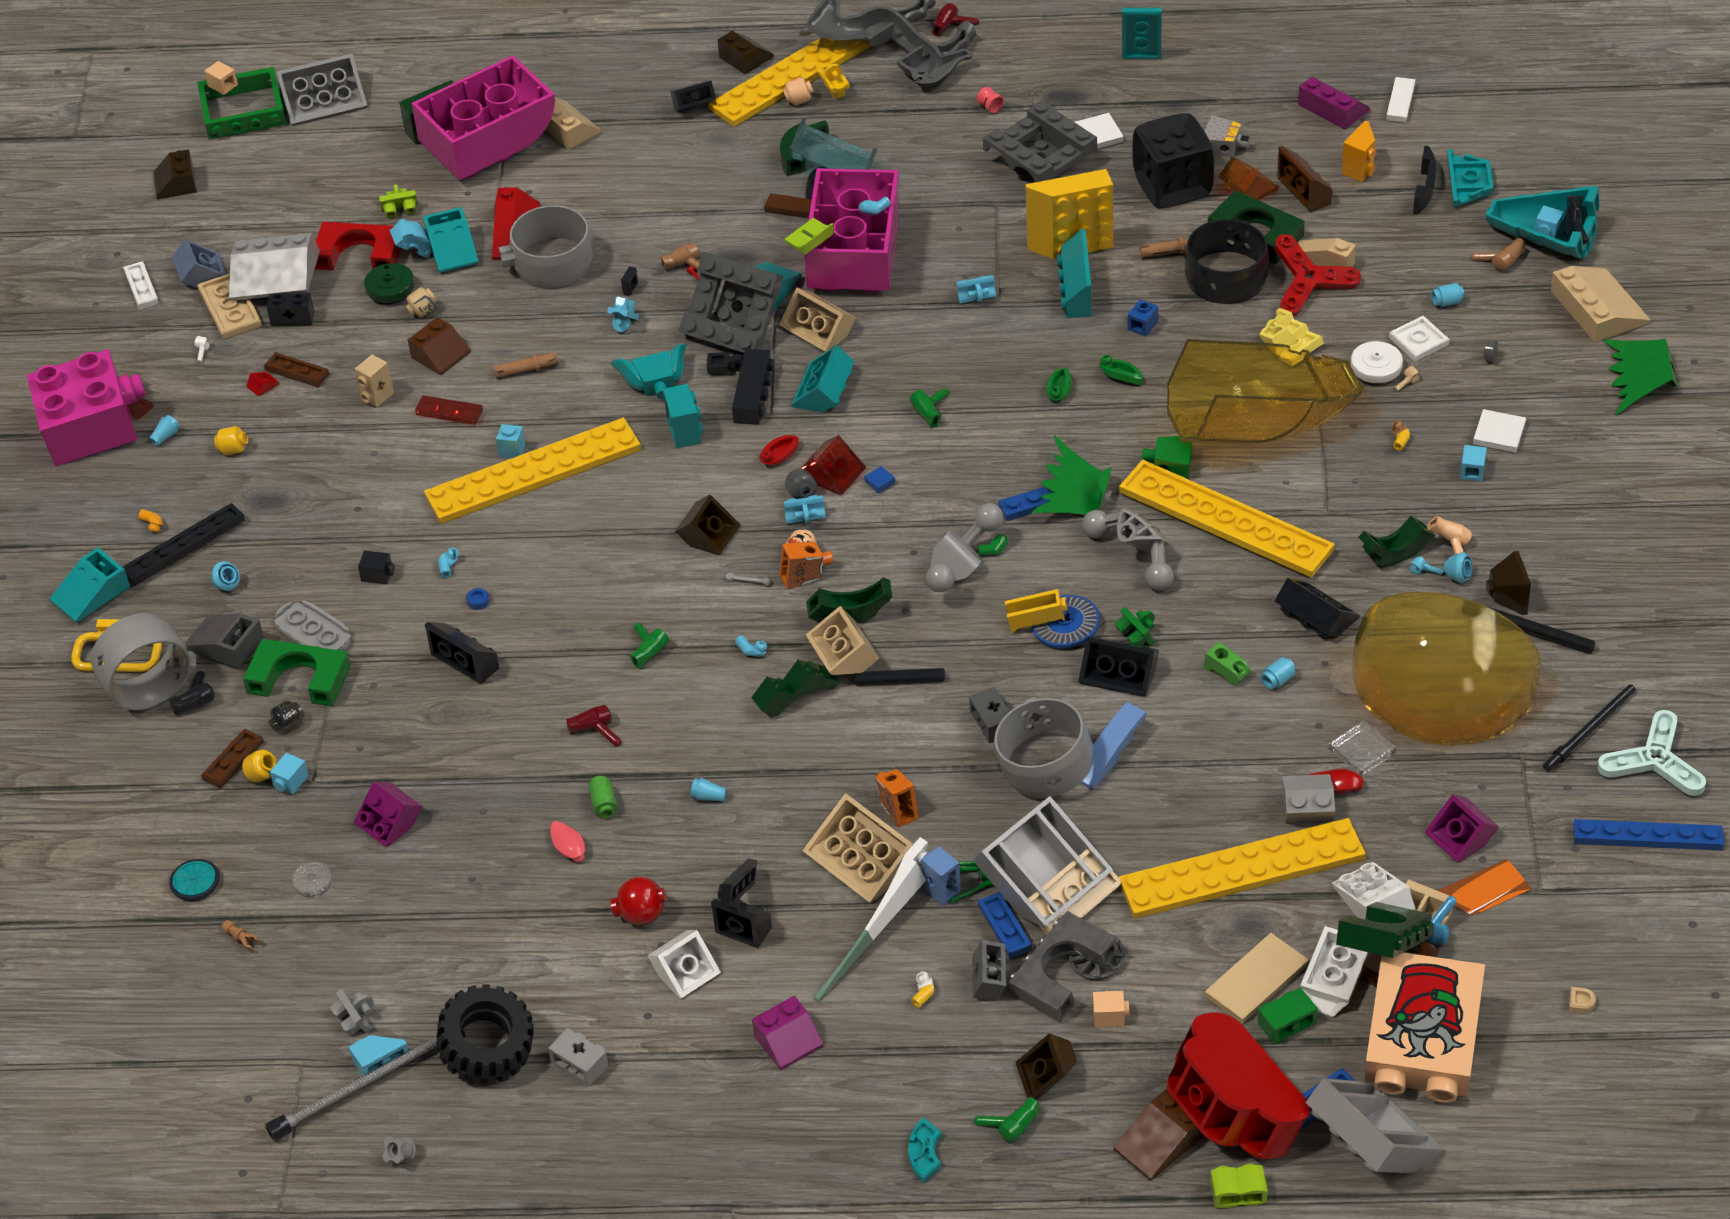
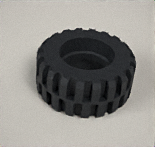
(484, 1005)

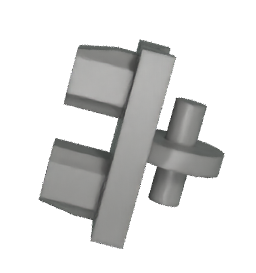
(355, 1009)

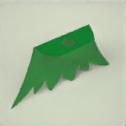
(1643, 367)
(1077, 487)

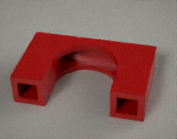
(337, 236)

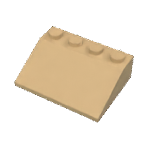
(1597, 301)
(858, 848)

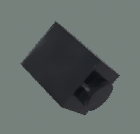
(376, 567)

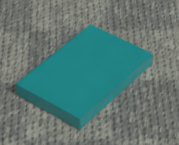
(1141, 33)

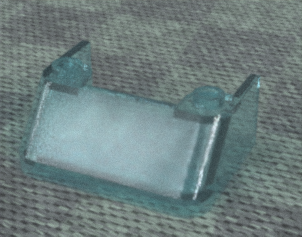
(828, 150)

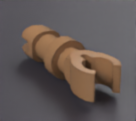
(239, 934)

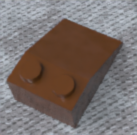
(1158, 1136)

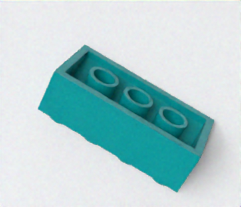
(1075, 276)

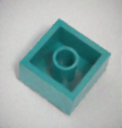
(683, 415)

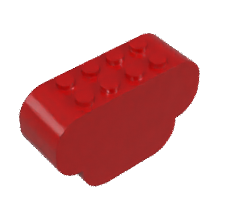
(1235, 1089)

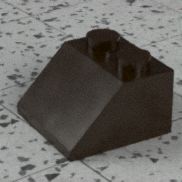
(742, 52)
(175, 175)
(708, 526)

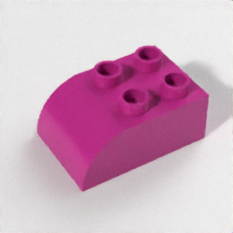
(484, 117)
(862, 244)

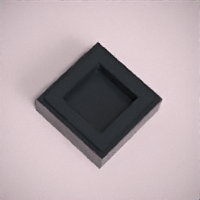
(629, 281)

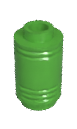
(602, 797)

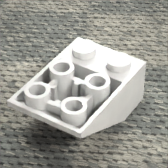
(1372, 885)

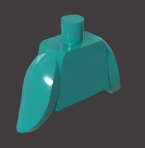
(653, 371)

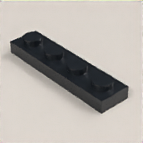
(737, 883)

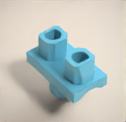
(976, 289)
(623, 311)
(804, 509)

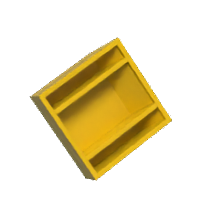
(1065, 206)

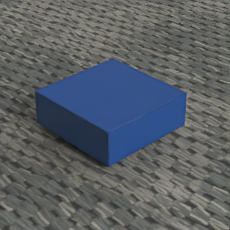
(879, 479)

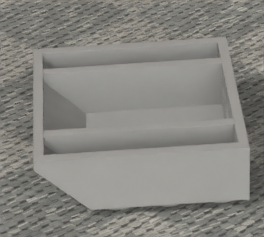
(1033, 854)
(1373, 1126)

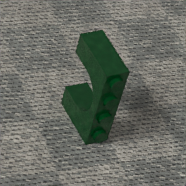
(1245, 208)
(1385, 930)

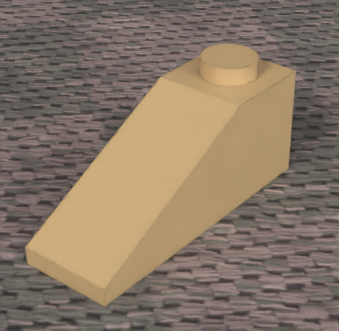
(1329, 252)

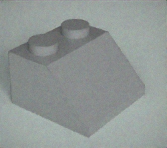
(1308, 798)

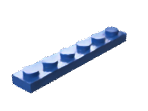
(1648, 834)

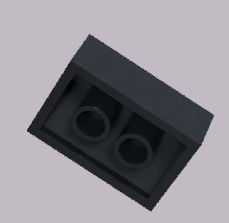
(1315, 608)
(461, 651)
(1118, 665)

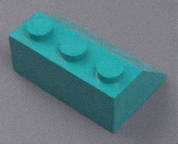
(824, 381)

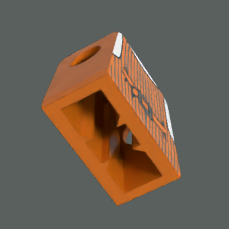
(802, 563)
(893, 788)

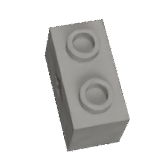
(578, 1056)

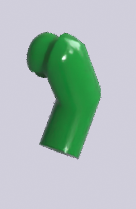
(995, 547)

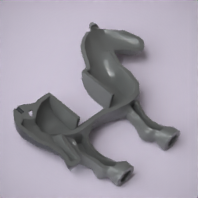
(925, 61)

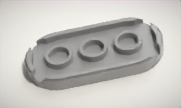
(311, 626)

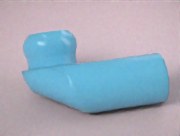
(446, 560)

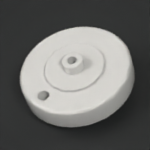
(1376, 362)

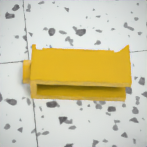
(1035, 609)

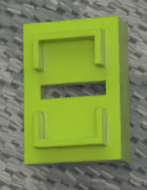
(813, 228)

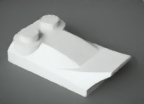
(1332, 974)

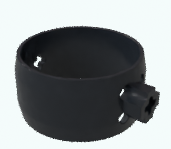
(1230, 285)

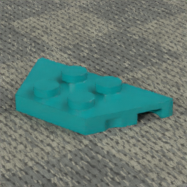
(1469, 178)

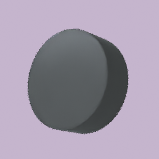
(1491, 351)

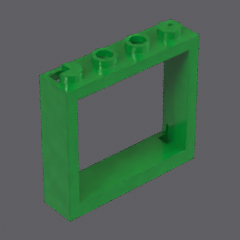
(248, 121)

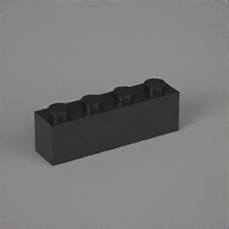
(752, 386)

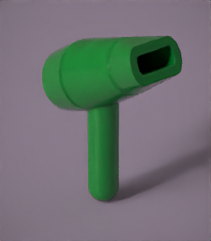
(925, 405)
(650, 646)
(1015, 1124)

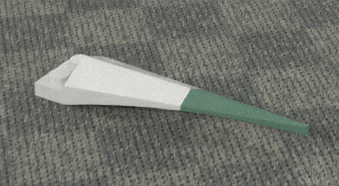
(902, 888)

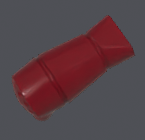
(947, 16)
(594, 718)

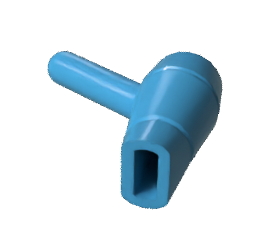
(1441, 932)

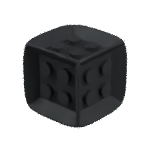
(1173, 160)

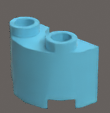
(411, 234)

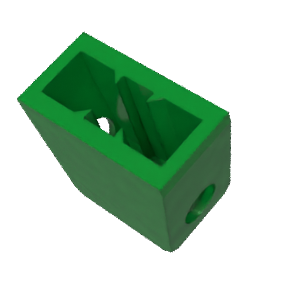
(1170, 455)

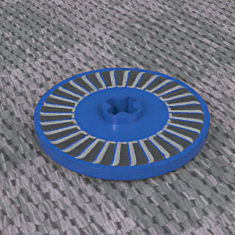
(1082, 622)

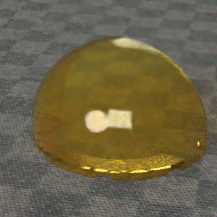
(1444, 667)

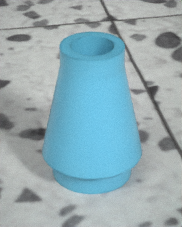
(165, 429)
(707, 791)

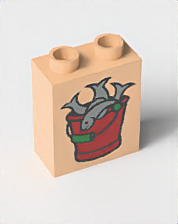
(1424, 1026)

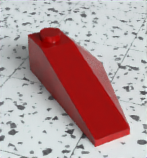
(509, 206)

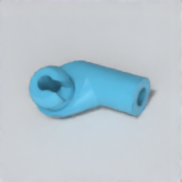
(873, 207)
(751, 650)

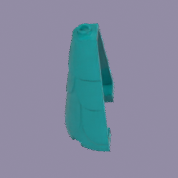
(1519, 214)

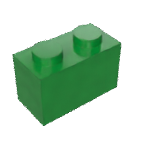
(1287, 1015)

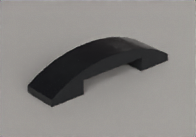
(1424, 193)

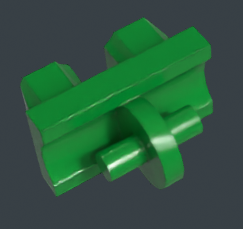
(1141, 634)

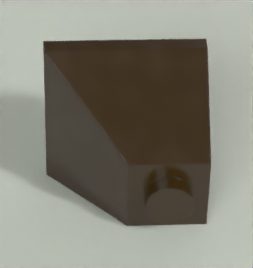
(1510, 584)
(1045, 1065)

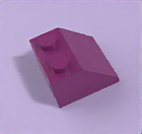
(1461, 828)
(786, 1032)

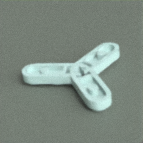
(1667, 766)

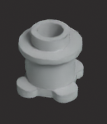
(399, 1149)

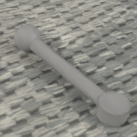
(730, 578)

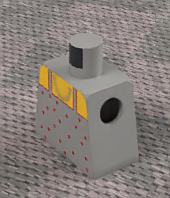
(1225, 136)

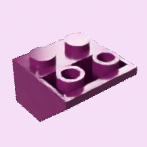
(387, 813)

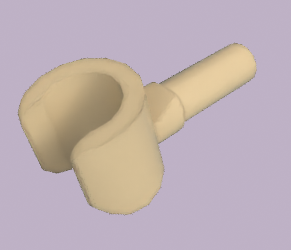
(1411, 376)

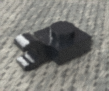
(721, 362)

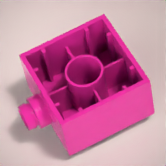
(84, 406)

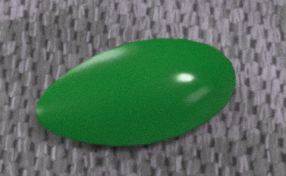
(1120, 370)
(1059, 384)

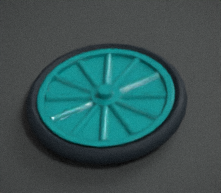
(194, 879)

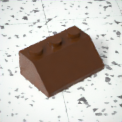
(1302, 180)

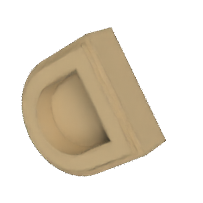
(1581, 1000)

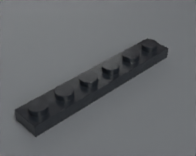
(183, 543)

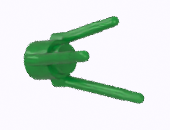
(971, 866)

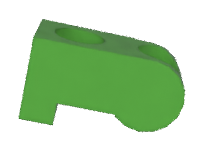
(1226, 664)

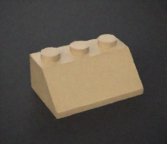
(570, 125)
(816, 320)
(842, 644)

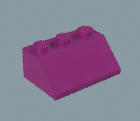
(1330, 103)

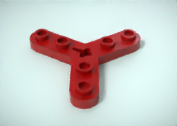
(1322, 276)

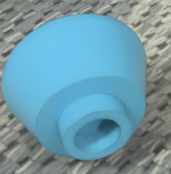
(1459, 567)
(225, 576)

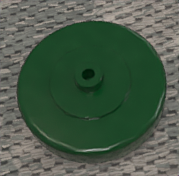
(389, 283)

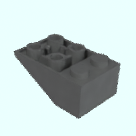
(226, 638)

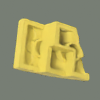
(1290, 332)

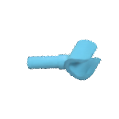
(1420, 564)

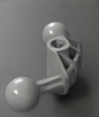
(1139, 533)
(954, 555)

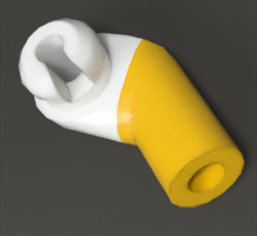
(925, 988)

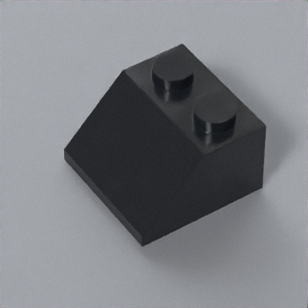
(742, 922)

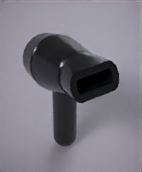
(1573, 217)
(197, 696)

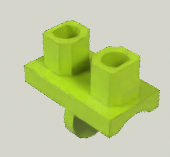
(398, 199)

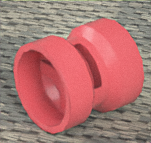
(990, 100)

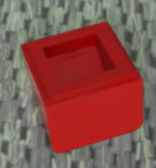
(261, 382)

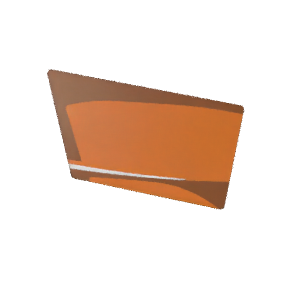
(1487, 888)

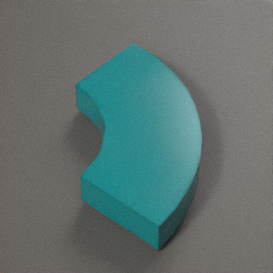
(922, 1150)

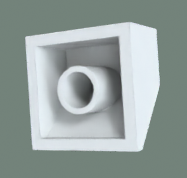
(684, 963)

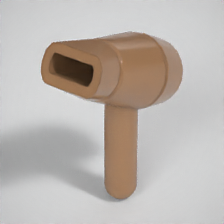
(683, 255)
(1504, 258)

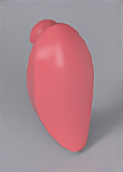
(567, 841)

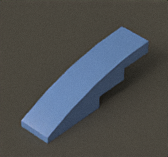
(1112, 742)

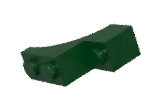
(858, 604)
(802, 678)

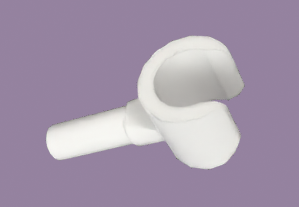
(202, 344)

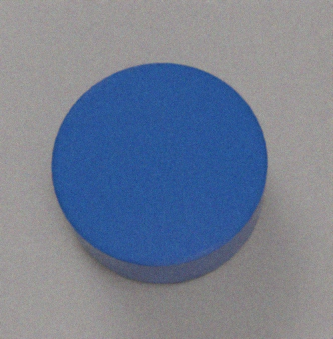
(477, 598)

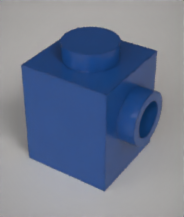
(1142, 317)

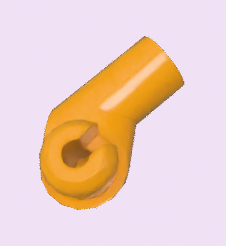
(153, 518)

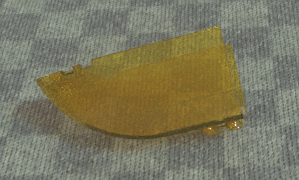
(1254, 391)

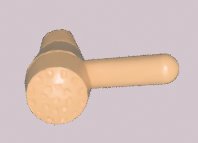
(1451, 531)

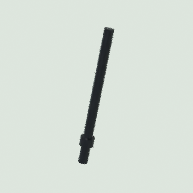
(1563, 752)

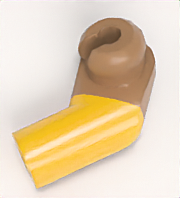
(1401, 433)

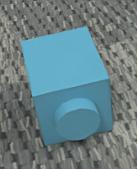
(1548, 221)
(510, 441)
(1473, 463)
(289, 773)

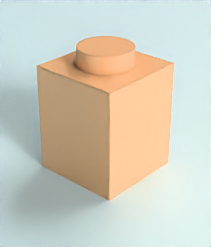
(221, 77)
(1109, 1009)

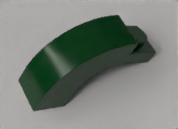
(790, 165)
(1399, 545)

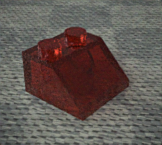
(834, 466)

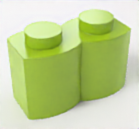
(1238, 1186)

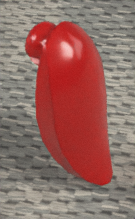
(779, 450)
(1343, 780)

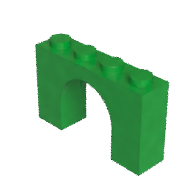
(275, 657)

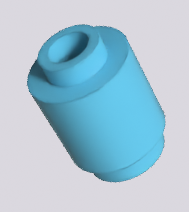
(1447, 295)
(1278, 673)

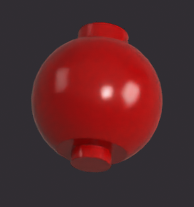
(639, 901)

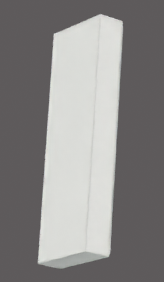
(1400, 99)
(141, 285)

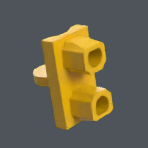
(834, 80)

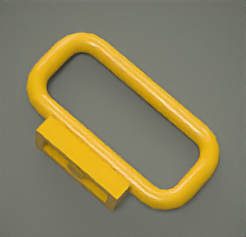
(102, 625)

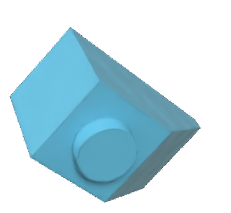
(375, 1052)

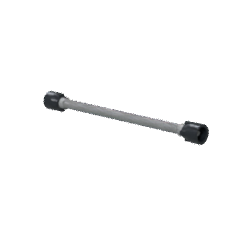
(282, 1125)

